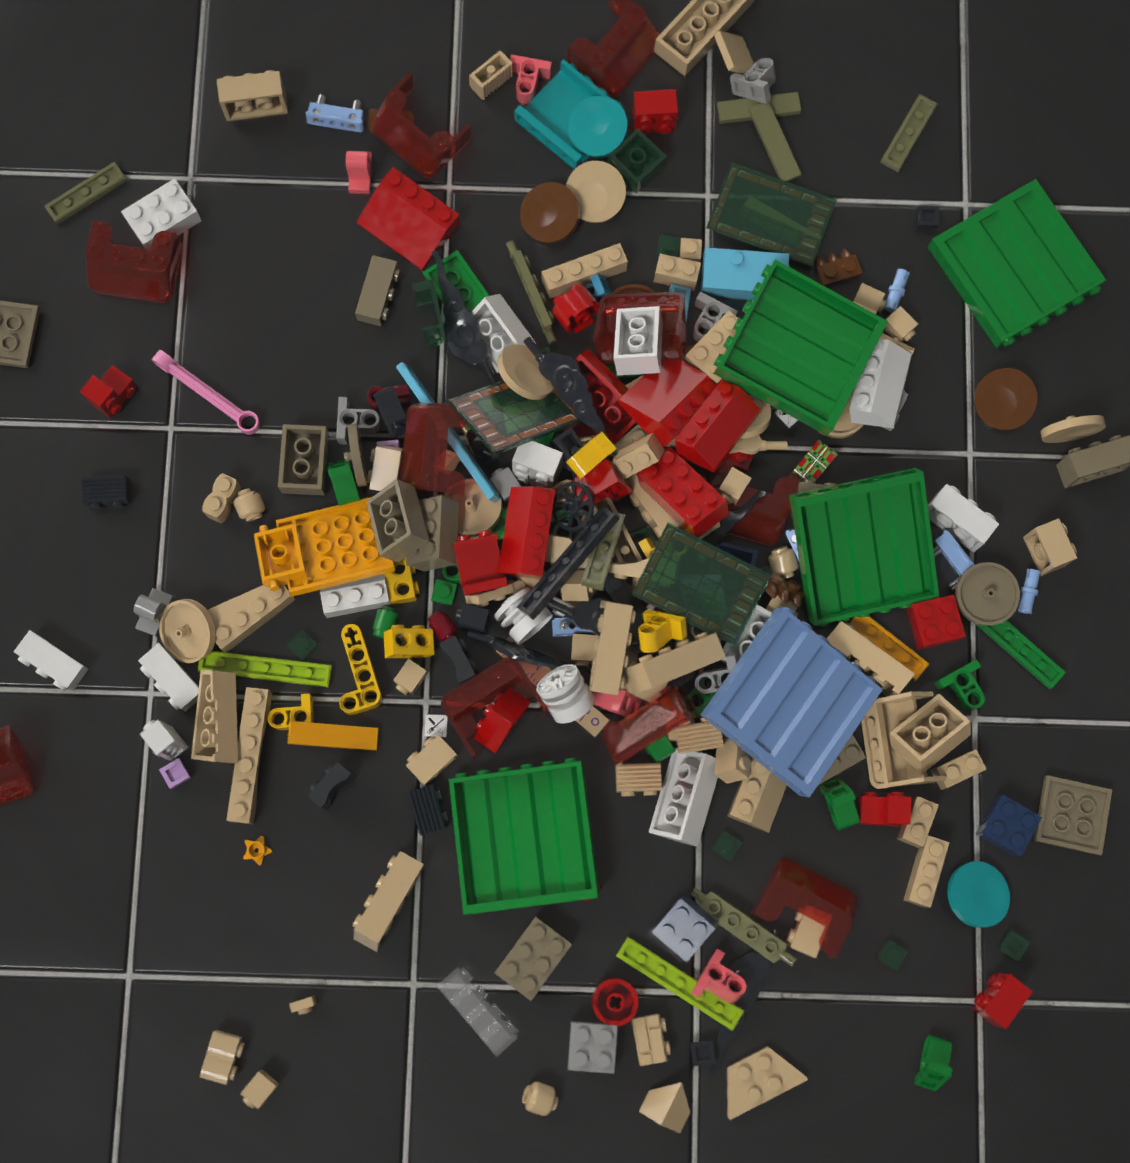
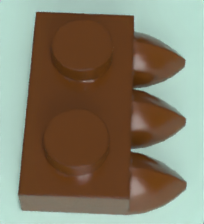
(837, 269)
(785, 590)

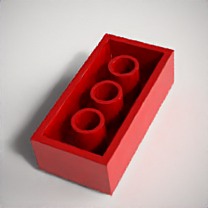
(606, 391)
(683, 493)

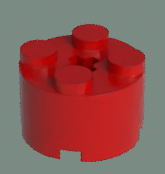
(575, 308)
(628, 1003)

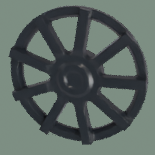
(573, 506)

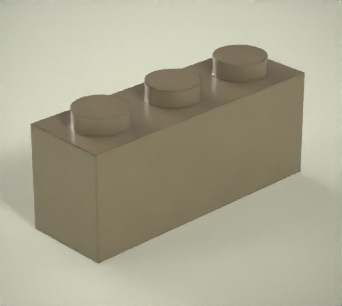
(377, 291)

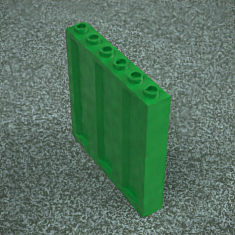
(1016, 264)
(799, 347)
(864, 546)
(524, 837)

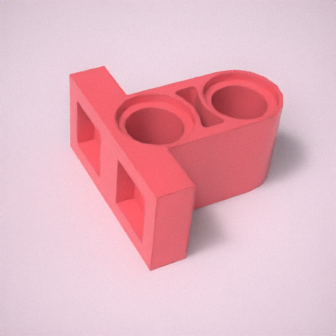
(529, 81)
(359, 171)
(621, 704)
(725, 979)

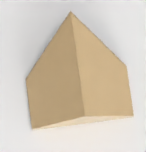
(667, 1106)

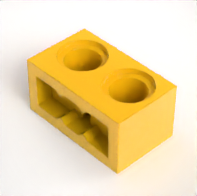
(395, 581)
(409, 646)

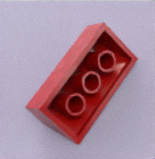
(716, 426)
(526, 532)

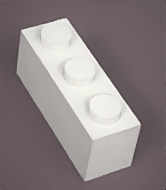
(50, 661)
(170, 677)
(163, 739)

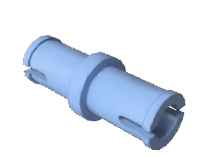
(896, 290)
(1029, 591)

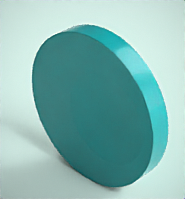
(598, 126)
(978, 894)

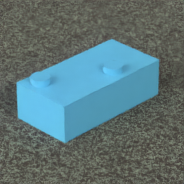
(735, 272)

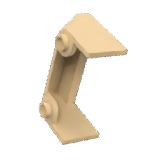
(884, 764)

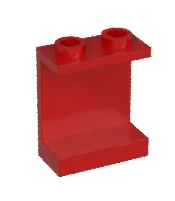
(478, 562)

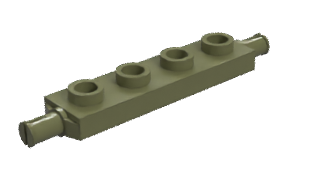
(537, 299)
(744, 927)

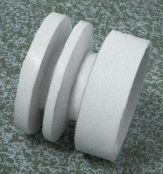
(523, 626)
(565, 693)

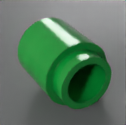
(384, 620)

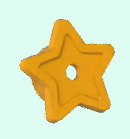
(252, 845)

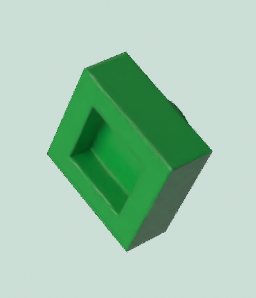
(444, 592)

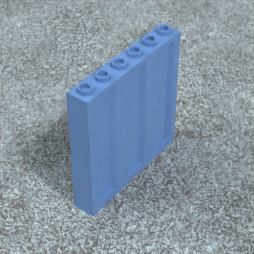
(792, 701)

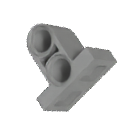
(755, 81)
(706, 321)
(360, 417)
(150, 610)
(715, 675)

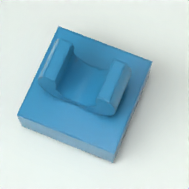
(600, 285)

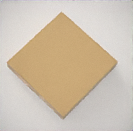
(734, 52)

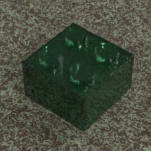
(637, 160)

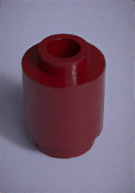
(442, 625)

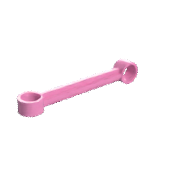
(170, 366)

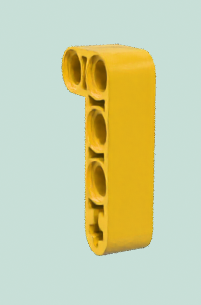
(357, 668)

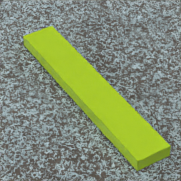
(268, 668)
(678, 983)

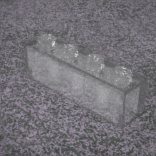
(477, 1011)

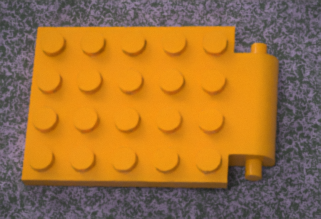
(320, 549)

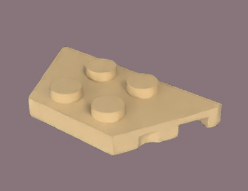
(758, 1080)

